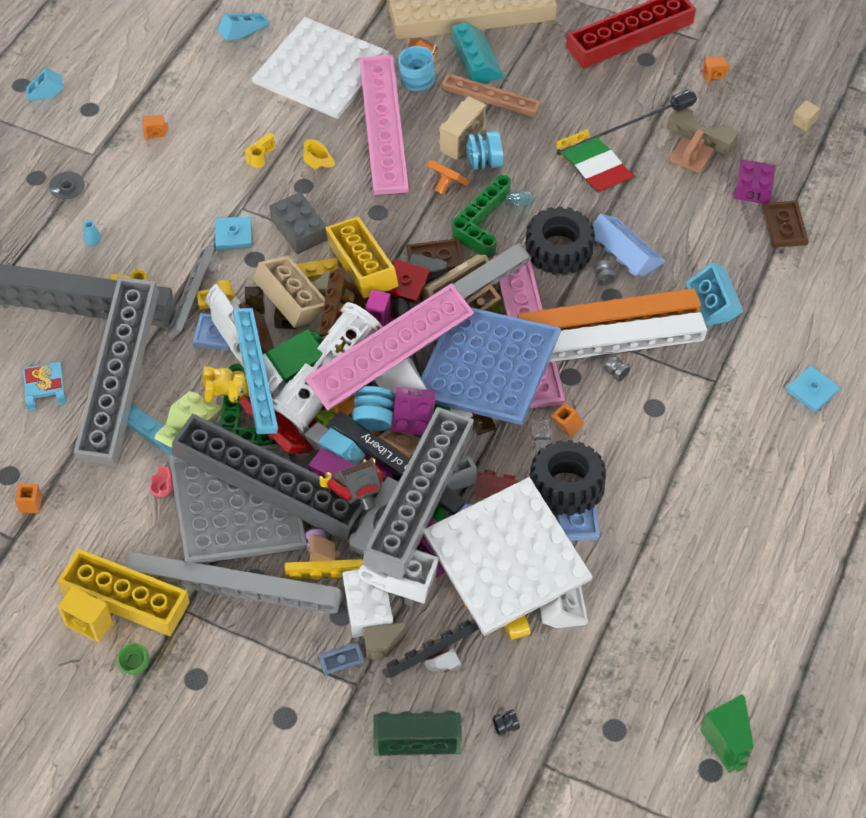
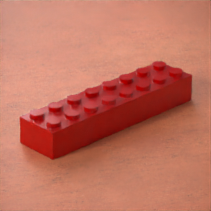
(628, 30)

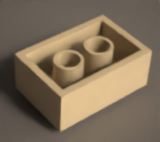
(466, 120)

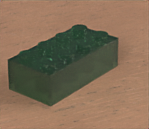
(417, 733)

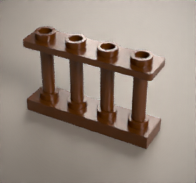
(334, 298)

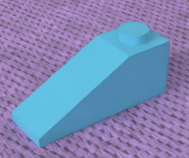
(241, 24)

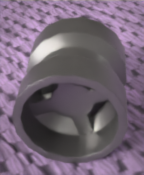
(604, 273)
(617, 368)

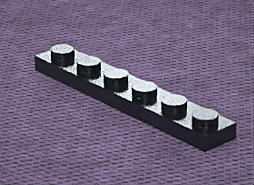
(430, 648)

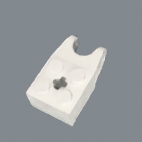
(415, 582)

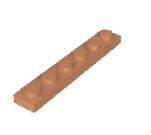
(491, 95)

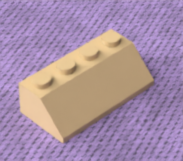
(455, 275)
(289, 290)

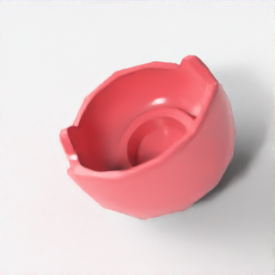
(162, 482)

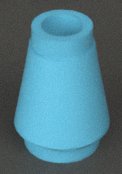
(91, 234)

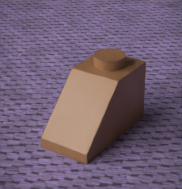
(484, 299)
(322, 549)

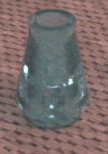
(520, 198)

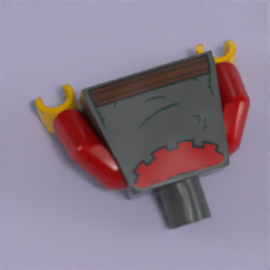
(356, 483)

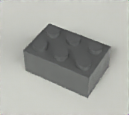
(298, 222)

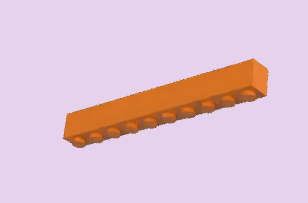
(618, 310)

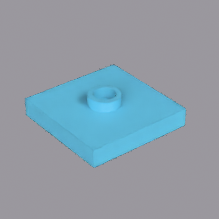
(233, 233)
(813, 389)

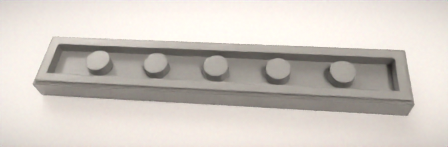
(190, 291)

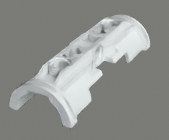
(223, 318)
(301, 410)

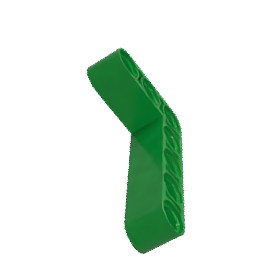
(467, 222)
(234, 415)

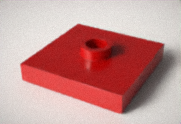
(410, 281)

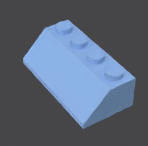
(626, 246)

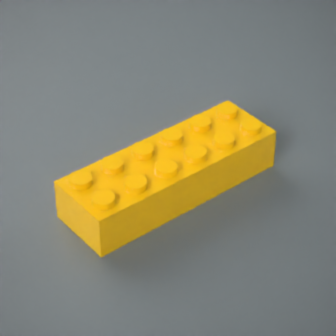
(361, 256)
(126, 591)

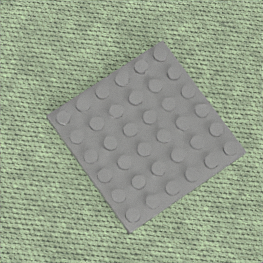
(226, 521)

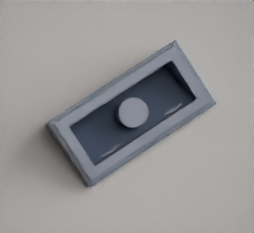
(340, 658)

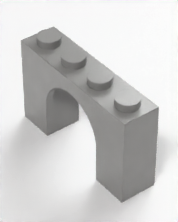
(360, 538)

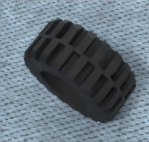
(560, 223)
(569, 458)

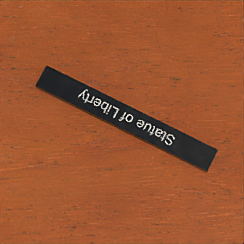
(386, 455)

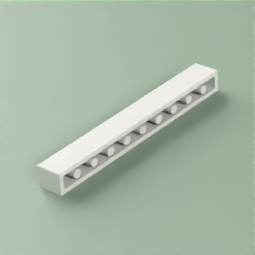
(629, 336)

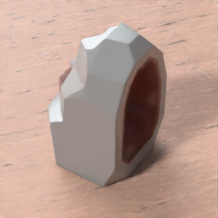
(443, 661)

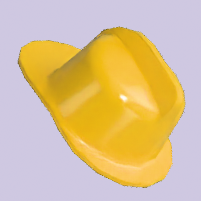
(317, 155)

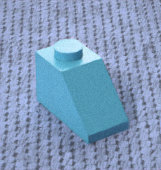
(45, 85)
(341, 446)

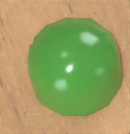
(133, 659)

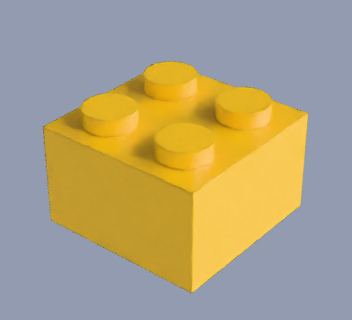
(85, 614)

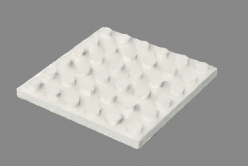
(317, 67)
(507, 555)

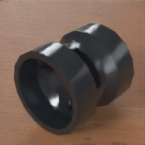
(508, 721)

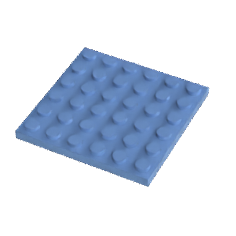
(491, 365)

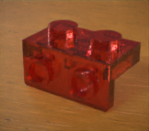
(489, 484)

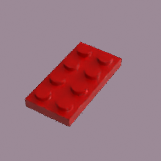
(287, 436)

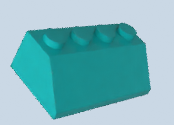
(475, 53)

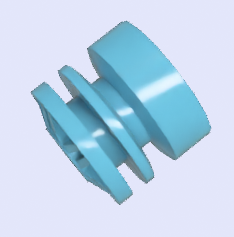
(416, 68)
(484, 150)
(374, 408)

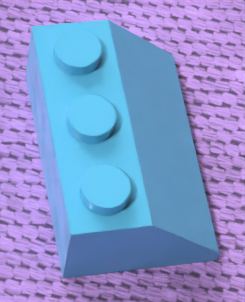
(715, 294)

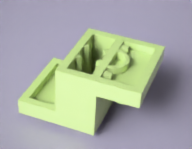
(180, 413)

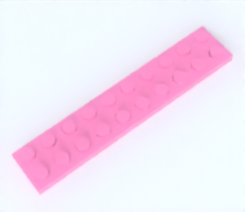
(383, 125)
(521, 295)
(388, 346)

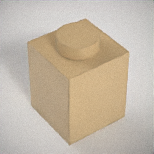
(806, 115)

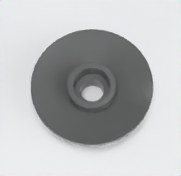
(66, 185)

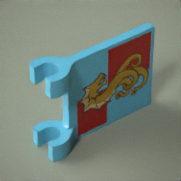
(42, 382)

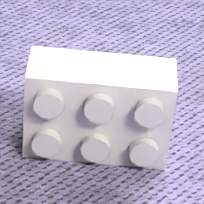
(365, 603)

